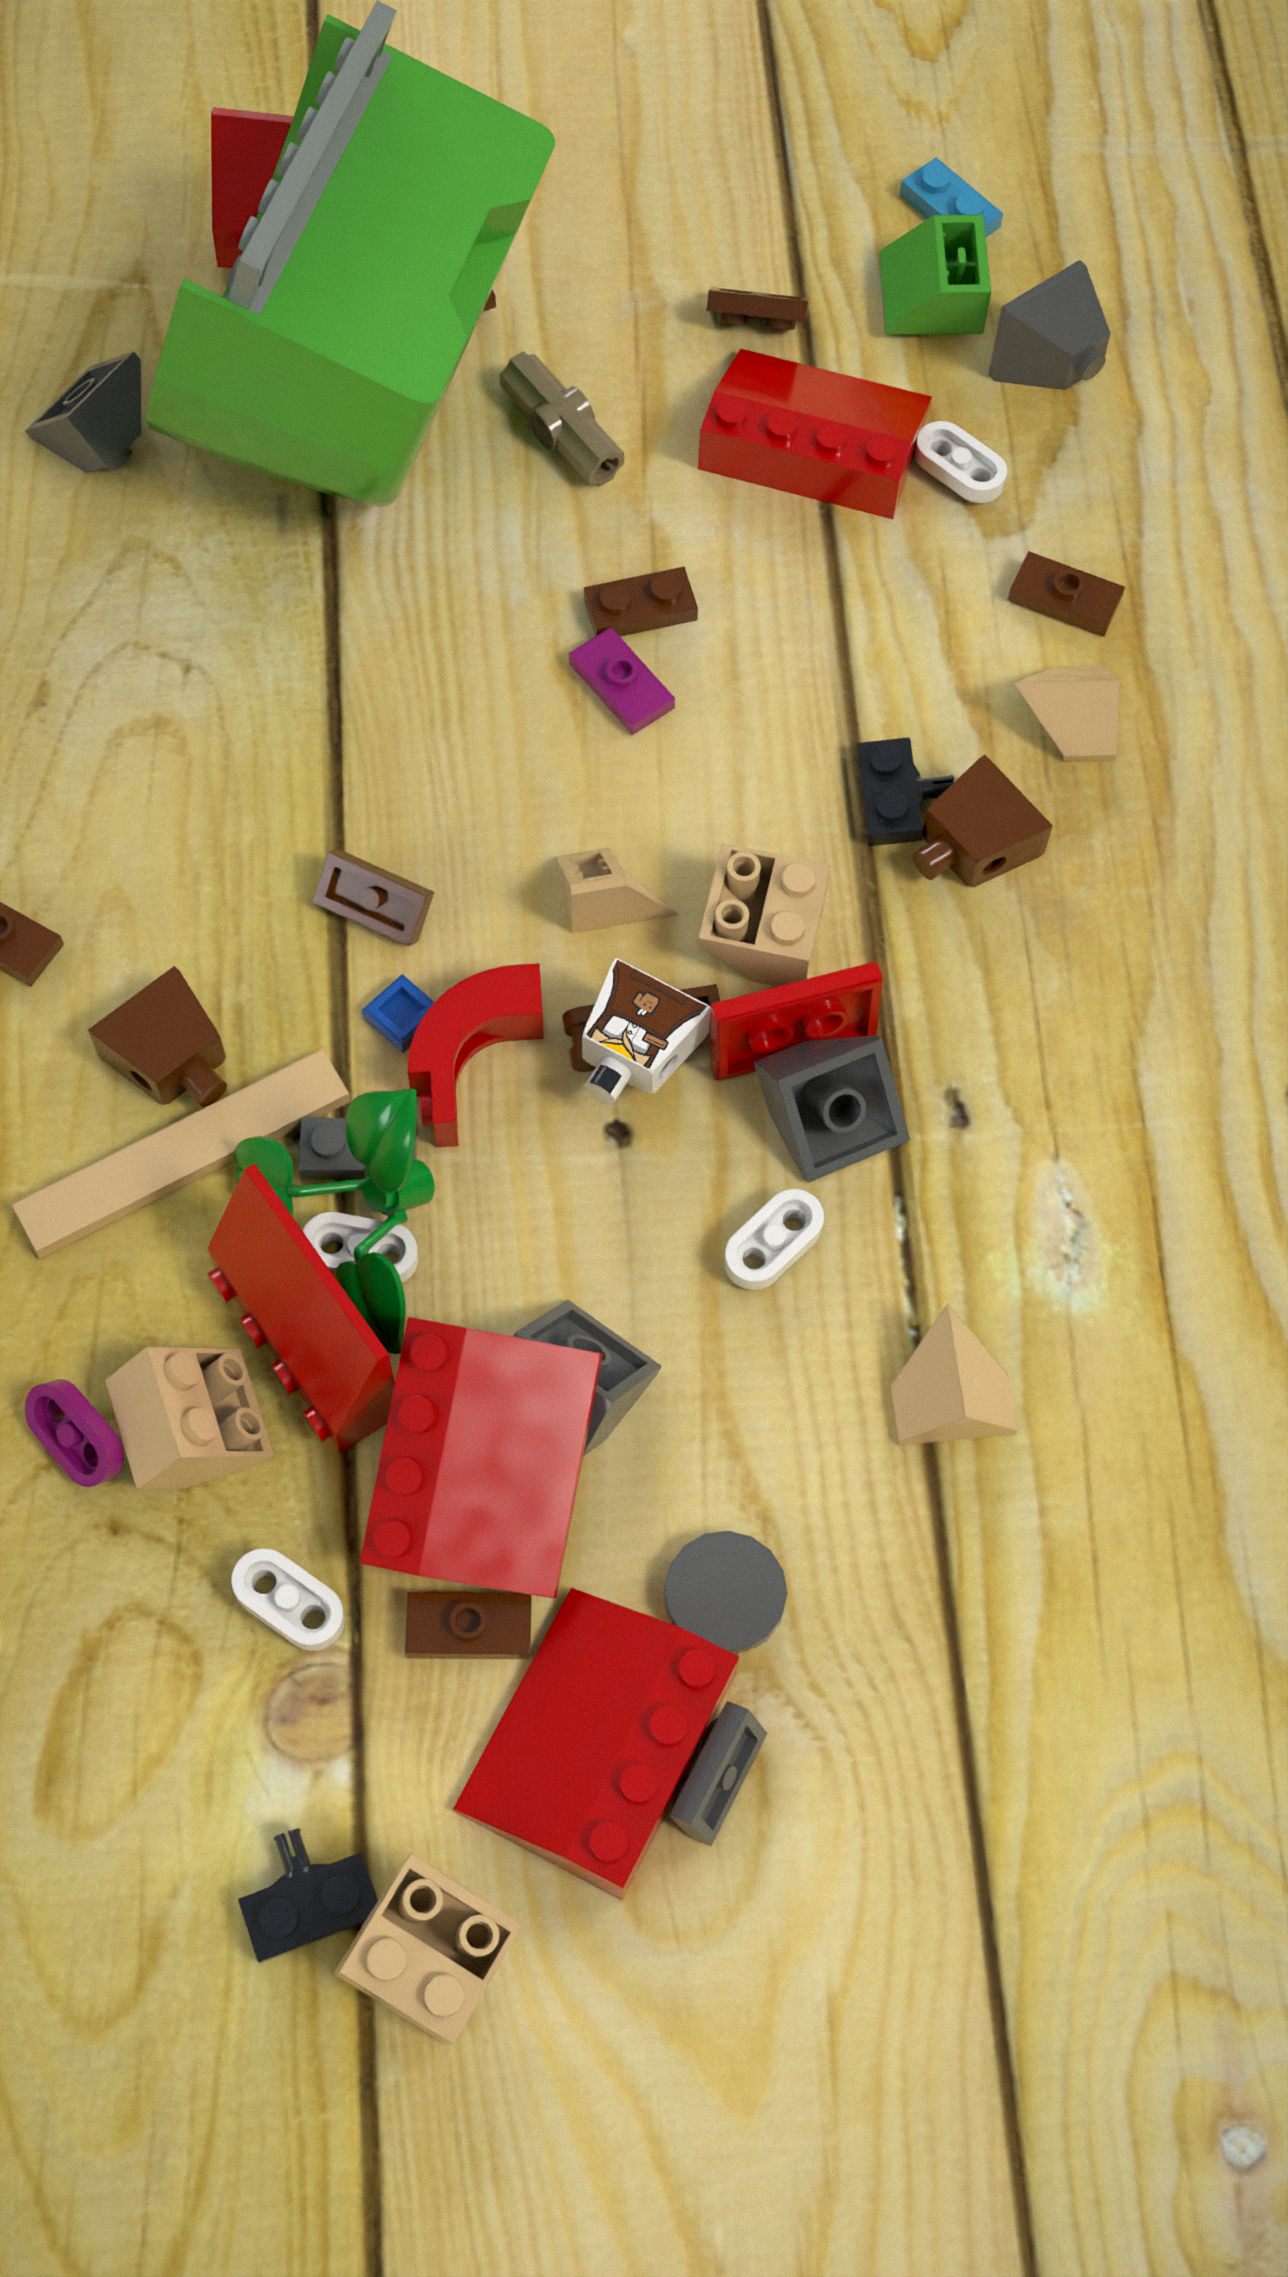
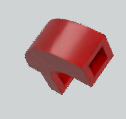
(468, 1017)

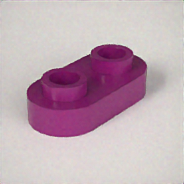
(74, 1432)

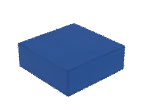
(398, 1012)

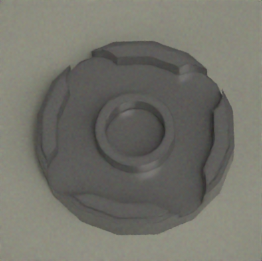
(726, 1590)

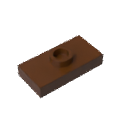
(1066, 593)
(25, 945)
(468, 1625)

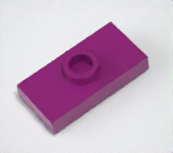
(622, 680)

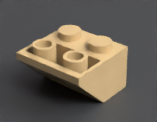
(764, 913)
(187, 1416)
(428, 1950)

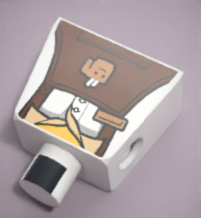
(639, 1032)

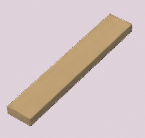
(178, 1153)

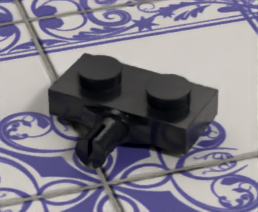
(894, 791)
(307, 1901)

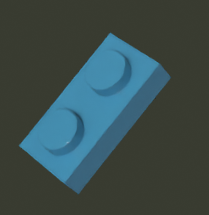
(940, 191)

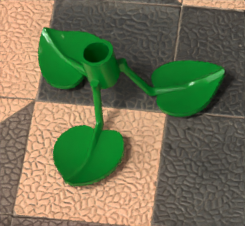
(382, 1139)

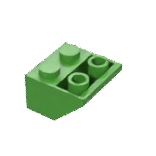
(937, 278)

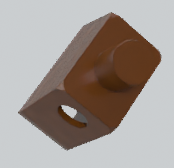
(981, 828)
(164, 1042)

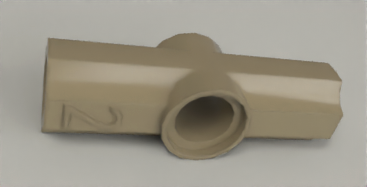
(561, 419)

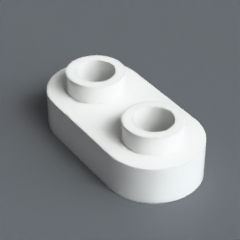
(965, 462)
(351, 1231)
(771, 1241)
(290, 1600)

